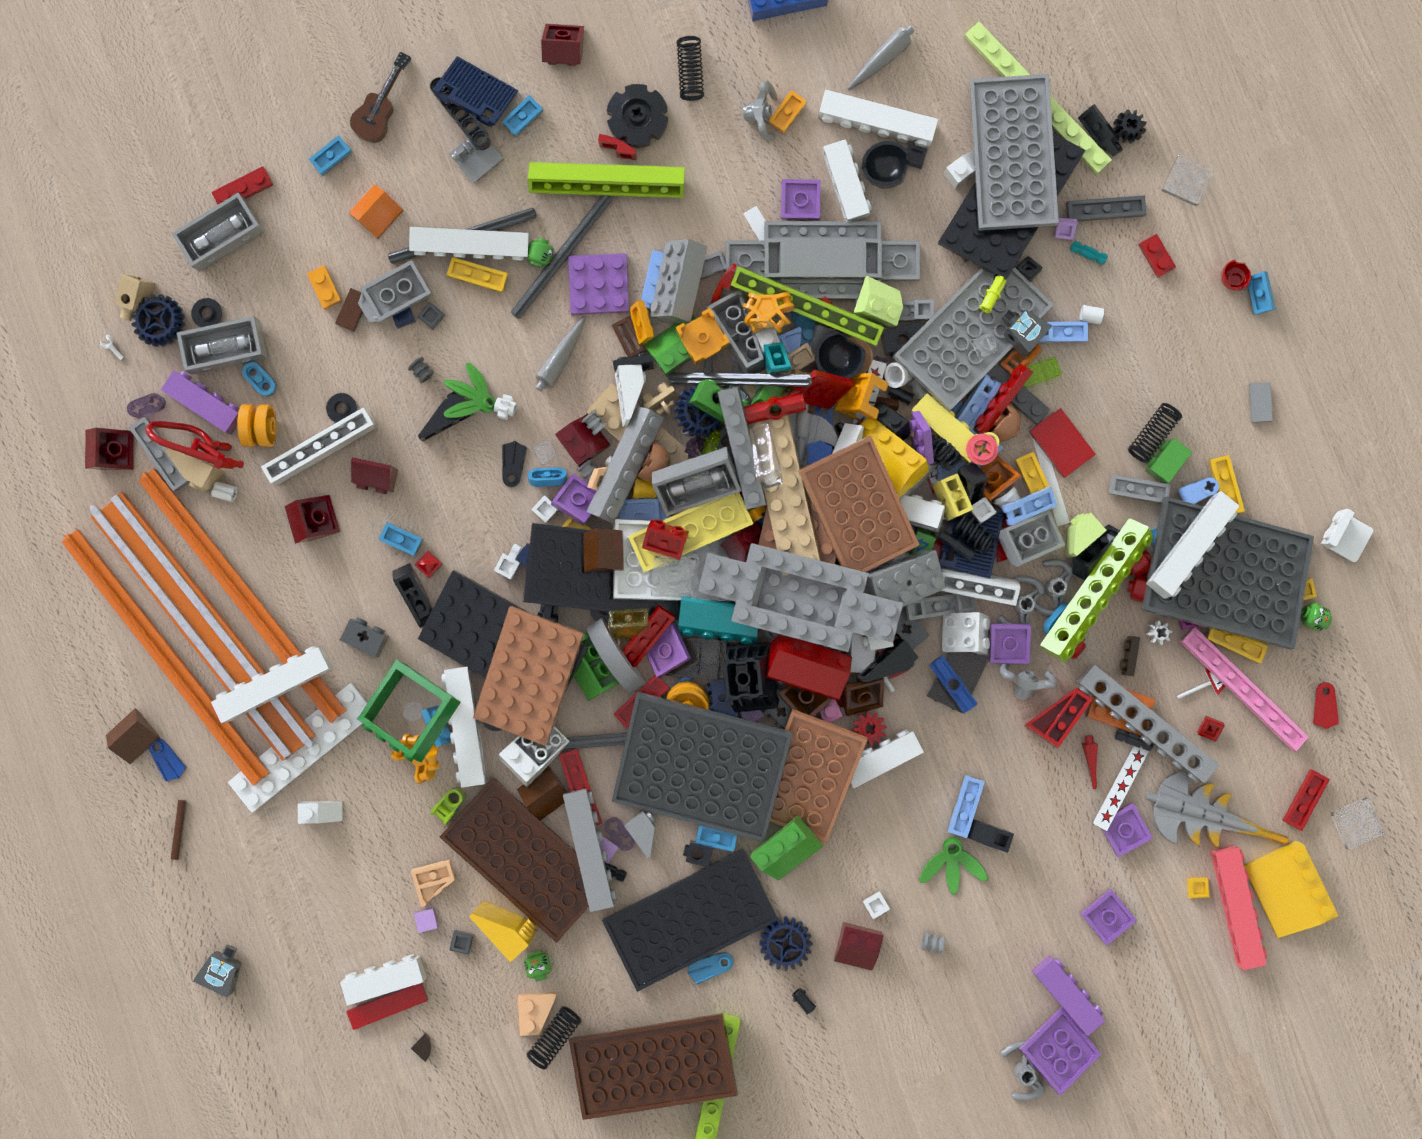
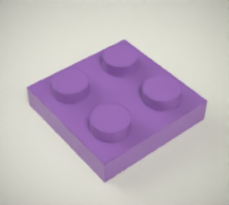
(800, 199)
(922, 436)
(574, 499)
(1010, 643)
(668, 652)
(1127, 830)
(1108, 917)

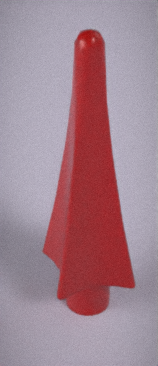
(1090, 750)

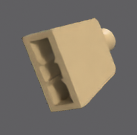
(131, 293)

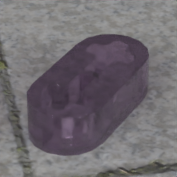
(148, 409)
(616, 836)

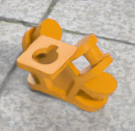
(766, 308)
(427, 768)

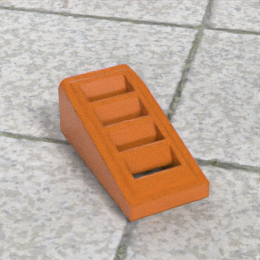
(1030, 357)

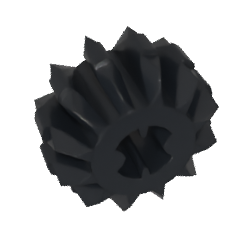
(1132, 133)
(945, 454)

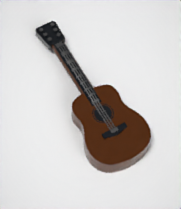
(372, 118)

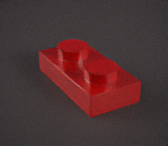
(1157, 255)

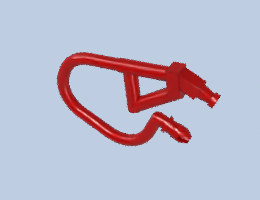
(210, 448)

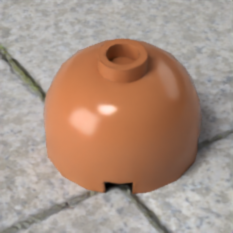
(1007, 424)
(656, 459)

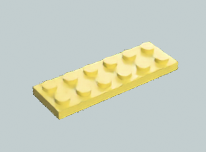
(705, 525)

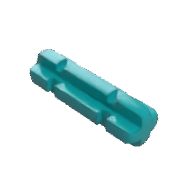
(1089, 252)

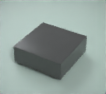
(431, 315)
(461, 942)

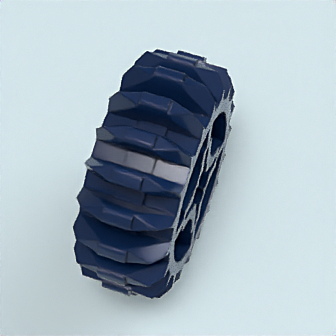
(146, 330)
(692, 424)
(793, 945)

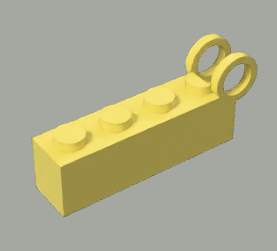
(946, 426)

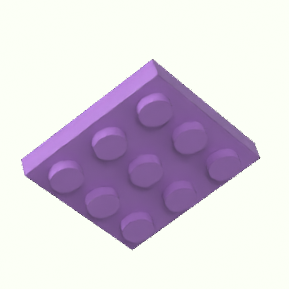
(598, 284)
(1060, 1051)

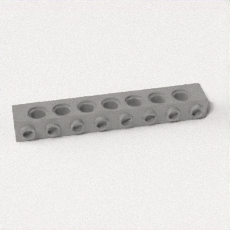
(1204, 764)

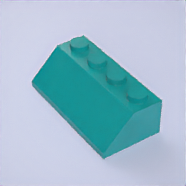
(712, 621)

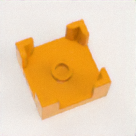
(702, 337)
(858, 397)

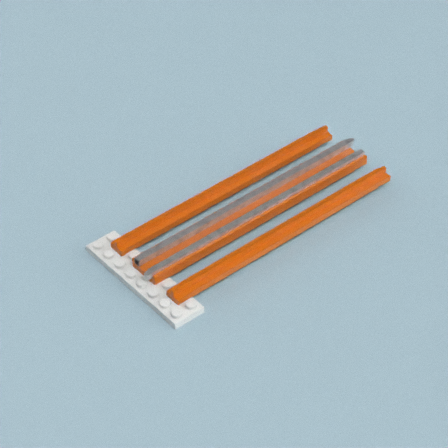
(293, 741)

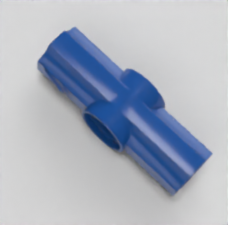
(961, 694)

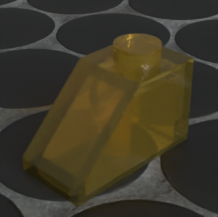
(628, 622)

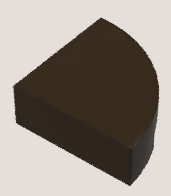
(423, 1047)

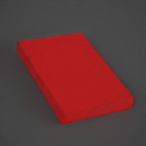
(825, 389)
(1062, 443)

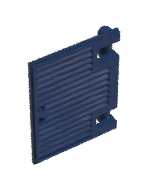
(475, 91)
(980, 563)

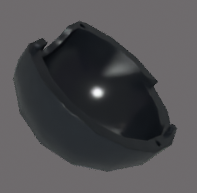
(886, 164)
(839, 355)

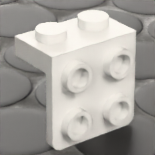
(1347, 535)
(966, 633)

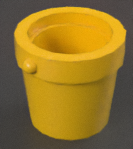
(643, 489)

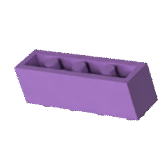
(202, 402)
(1066, 993)

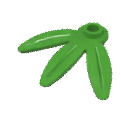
(478, 395)
(952, 857)

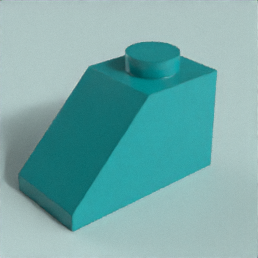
(776, 358)

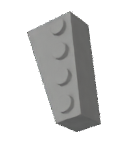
(743, 341)

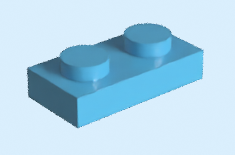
(522, 116)
(330, 155)
(1261, 293)
(807, 326)
(400, 539)
(444, 738)
(716, 838)

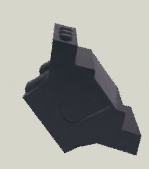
(747, 679)

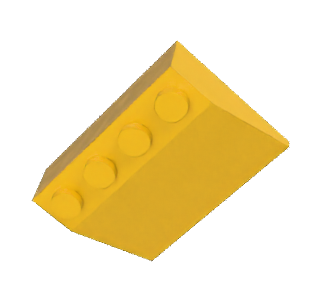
(901, 461)
(1290, 890)
(504, 928)

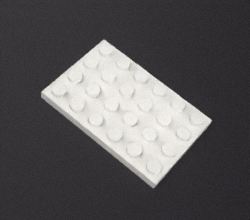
(636, 585)

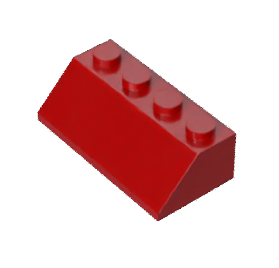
(808, 666)

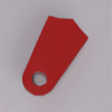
(1325, 707)

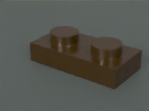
(1131, 648)

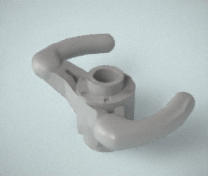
(760, 110)
(1059, 582)
(1030, 602)
(1027, 682)
(1027, 1079)

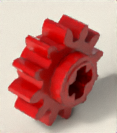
(877, 729)

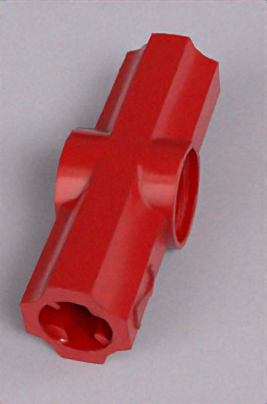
(787, 404)

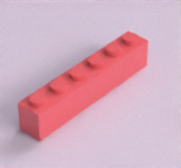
(1238, 907)

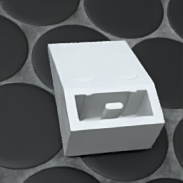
(529, 759)

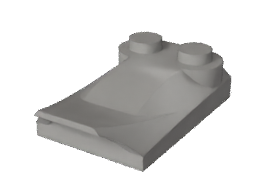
(393, 293)
(1031, 539)

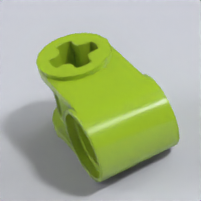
(447, 807)

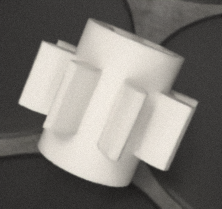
(505, 407)
(1164, 632)

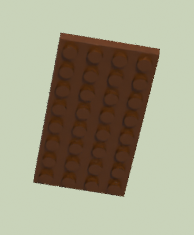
(520, 858)
(653, 1066)

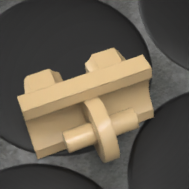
(661, 402)

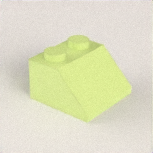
(879, 303)
(1081, 533)

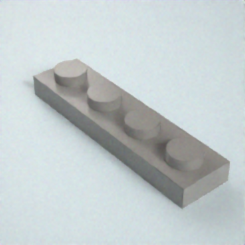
(158, 455)

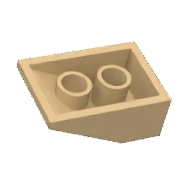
(199, 473)

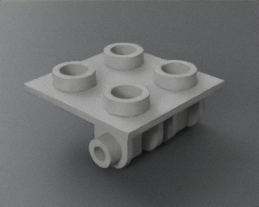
(474, 161)

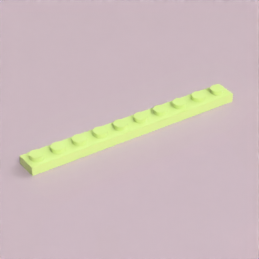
(1062, 123)

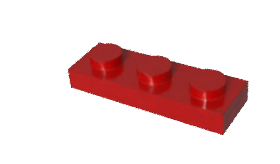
(246, 185)
(654, 687)
(1306, 800)

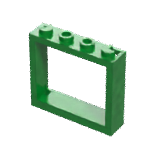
(434, 726)

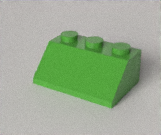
(668, 350)
(593, 673)
(786, 849)

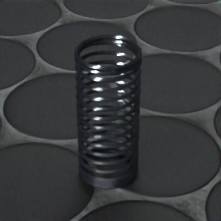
(690, 47)
(1176, 416)
(570, 1020)

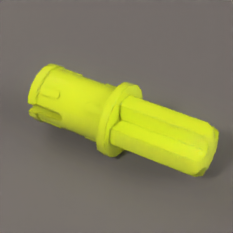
(993, 294)

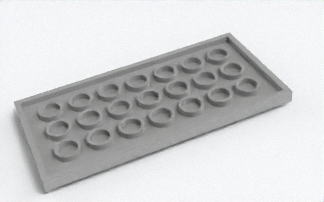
(1013, 152)
(942, 350)

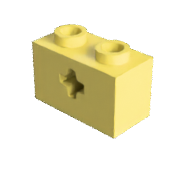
(953, 496)

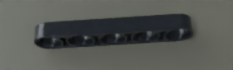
(463, 121)

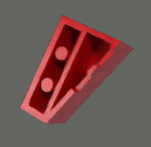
(1059, 719)

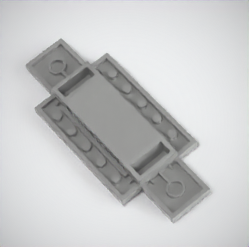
(826, 251)
(808, 592)

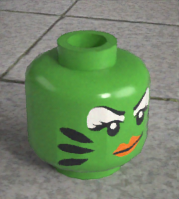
(539, 252)
(1316, 617)
(537, 966)

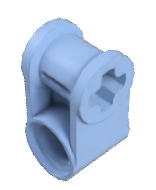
(1196, 492)

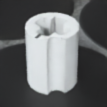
(1091, 314)
(224, 491)

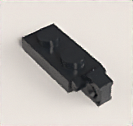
(1100, 130)

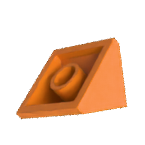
(376, 211)
(1000, 477)

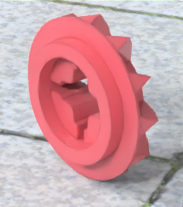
(979, 440)

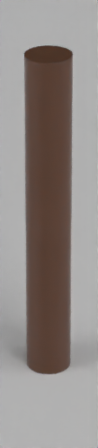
(178, 829)

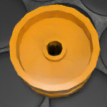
(257, 425)
(690, 694)

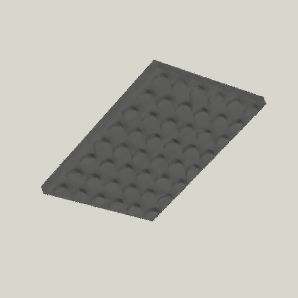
(1246, 582)
(701, 766)

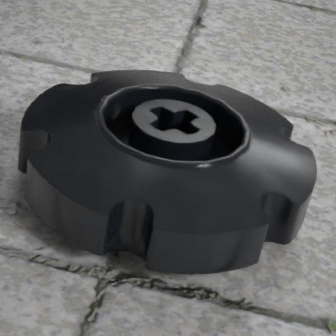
(633, 102)

